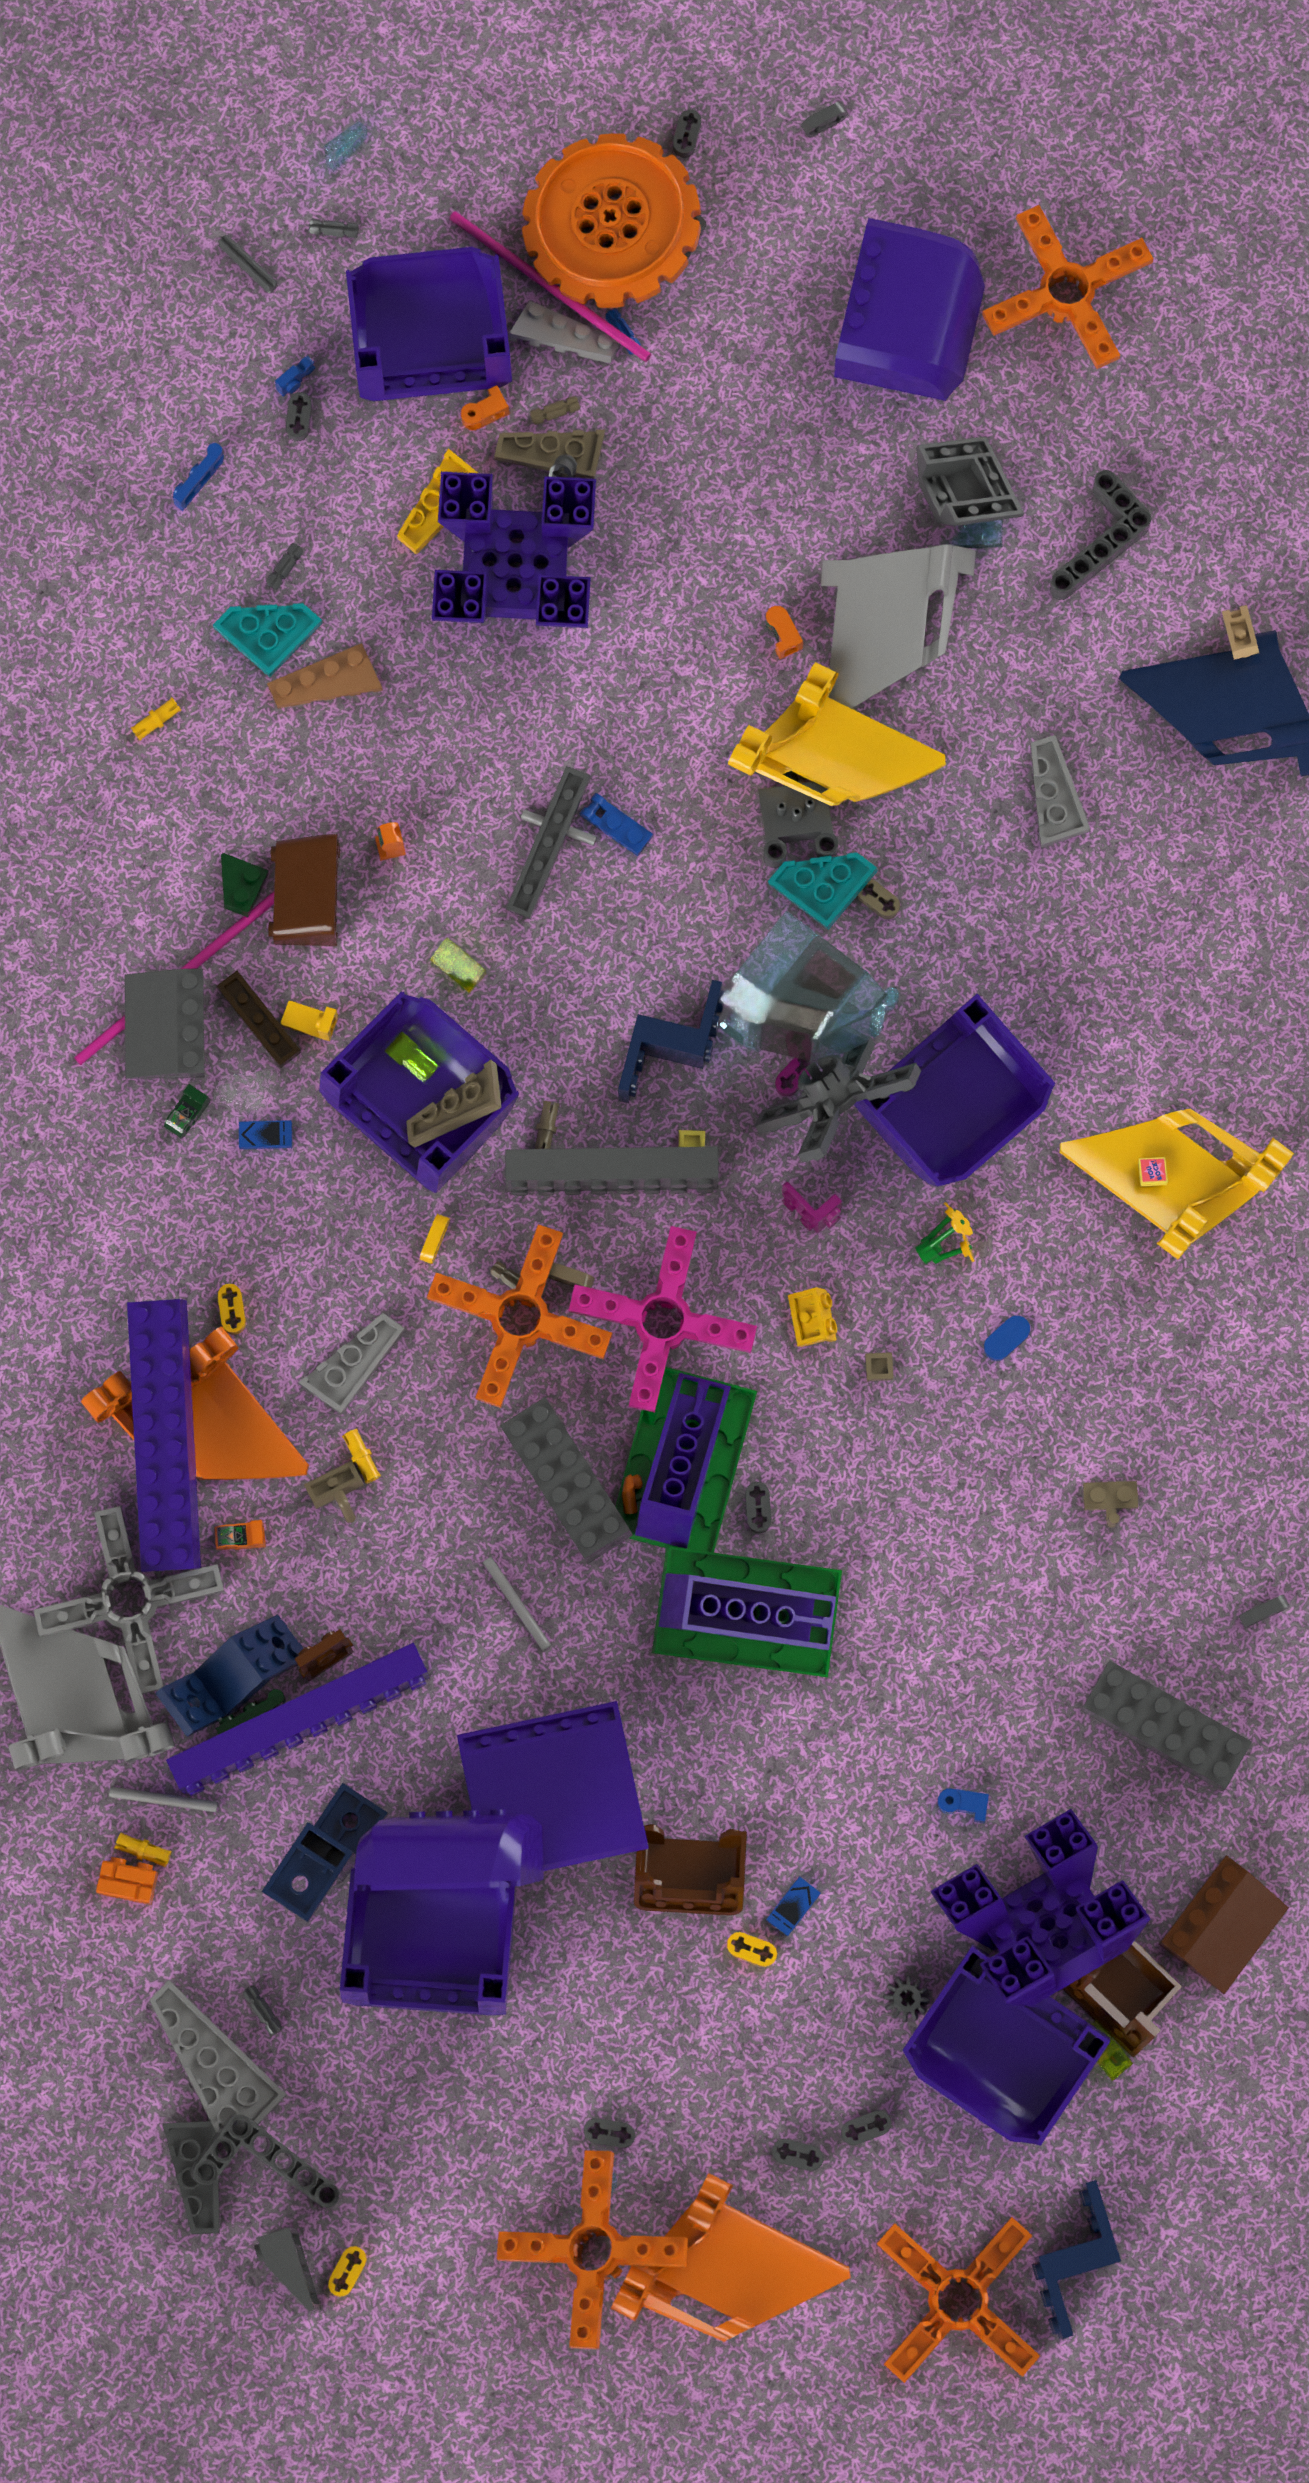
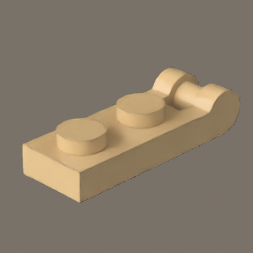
(1240, 632)

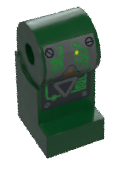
(187, 1111)

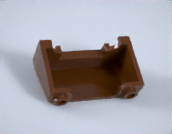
(305, 891)
(691, 1874)

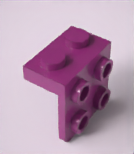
(824, 1216)

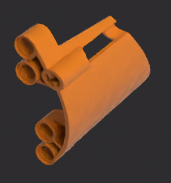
(230, 1426)
(731, 2267)

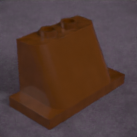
(1126, 1996)

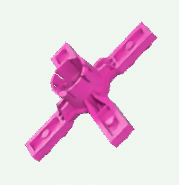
(668, 1294)

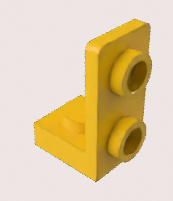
(310, 1020)

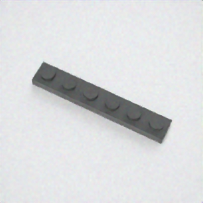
(548, 842)

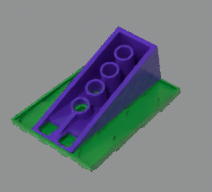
(686, 1460)
(746, 1611)

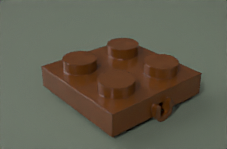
(324, 1655)

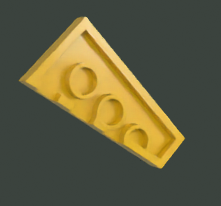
(422, 521)

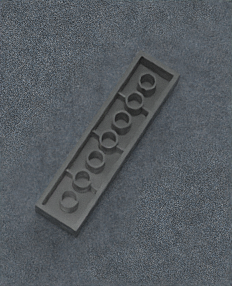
(611, 1170)

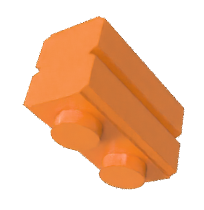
(127, 1881)

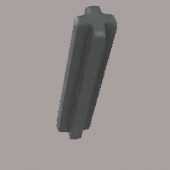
(247, 263)

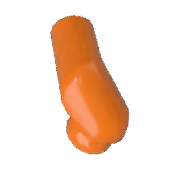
(628, 1493)

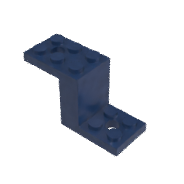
(671, 1042)
(231, 1675)
(323, 1853)
(1076, 2259)

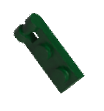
(252, 1710)

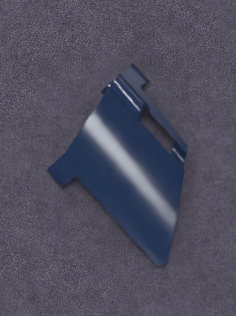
(1229, 698)

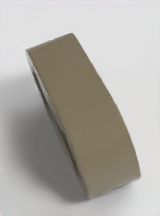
(874, 904)
(570, 1276)

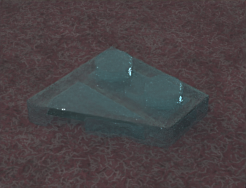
(343, 145)
(980, 535)

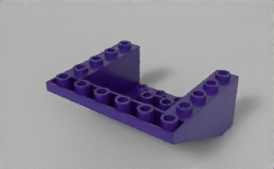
(564, 1773)

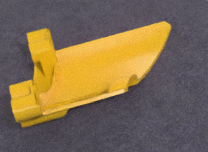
(833, 748)
(1199, 1186)

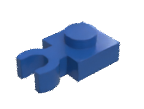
(291, 379)

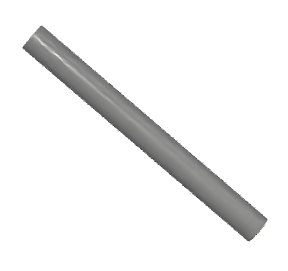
(516, 1603)
(163, 1799)

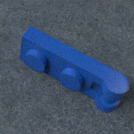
(198, 476)
(617, 825)

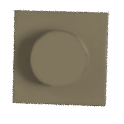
(879, 1366)

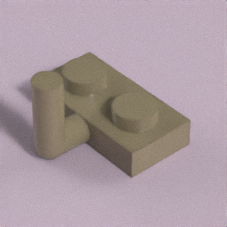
(335, 1486)
(1110, 1497)

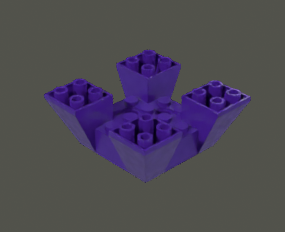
(487, 536)
(1050, 1926)

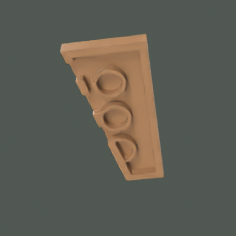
(332, 677)

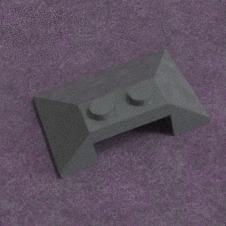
(965, 482)

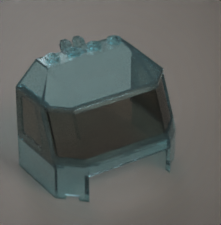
(804, 997)

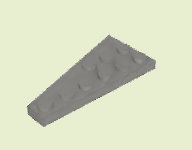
(216, 2067)

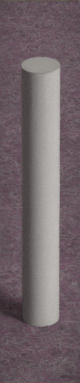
(573, 832)

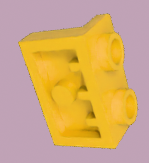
(812, 1316)

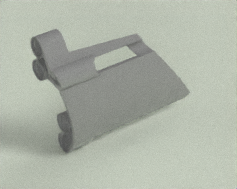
(885, 614)
(71, 1700)

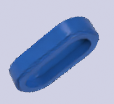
(1007, 1338)

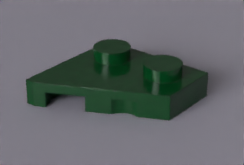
(241, 884)

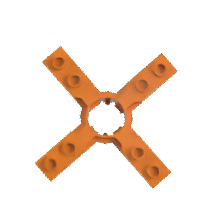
(1056, 268)
(528, 1292)
(568, 2249)
(935, 2278)

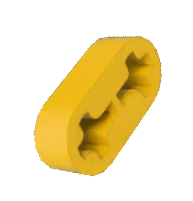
(434, 1238)
(225, 1310)
(753, 1942)
(341, 2268)

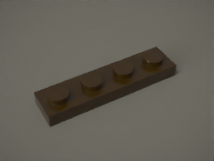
(258, 1019)

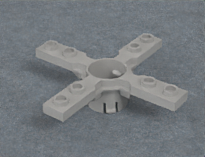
(135, 1628)

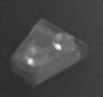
(247, 1091)

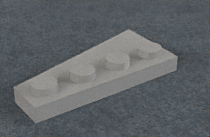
(553, 329)
(1057, 802)
(348, 1370)

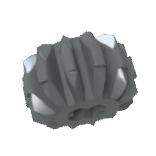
(916, 1998)

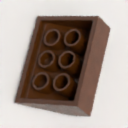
(1224, 1924)

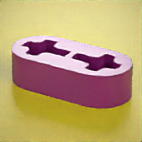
(785, 1074)

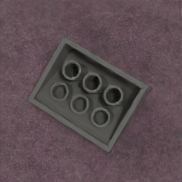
(164, 1024)
(286, 2260)

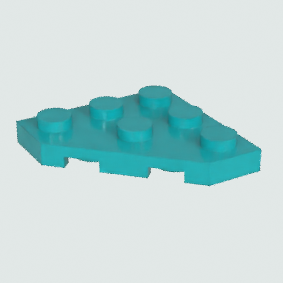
(268, 632)
(823, 884)

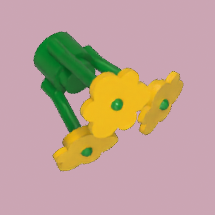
(930, 1247)

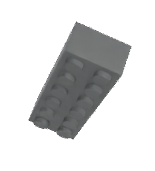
(566, 1480)
(1166, 1726)

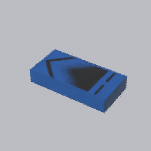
(265, 1134)
(793, 1906)

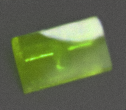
(458, 965)

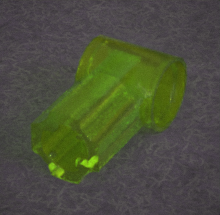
(407, 1053)

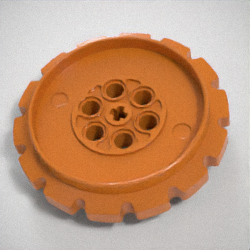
(629, 265)

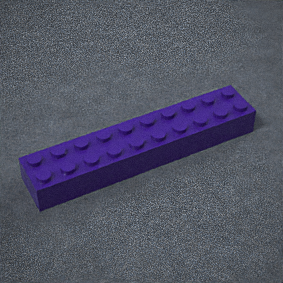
(164, 1435)
(298, 1719)

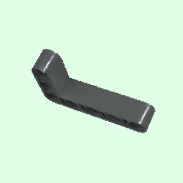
(1106, 541)
(267, 2157)

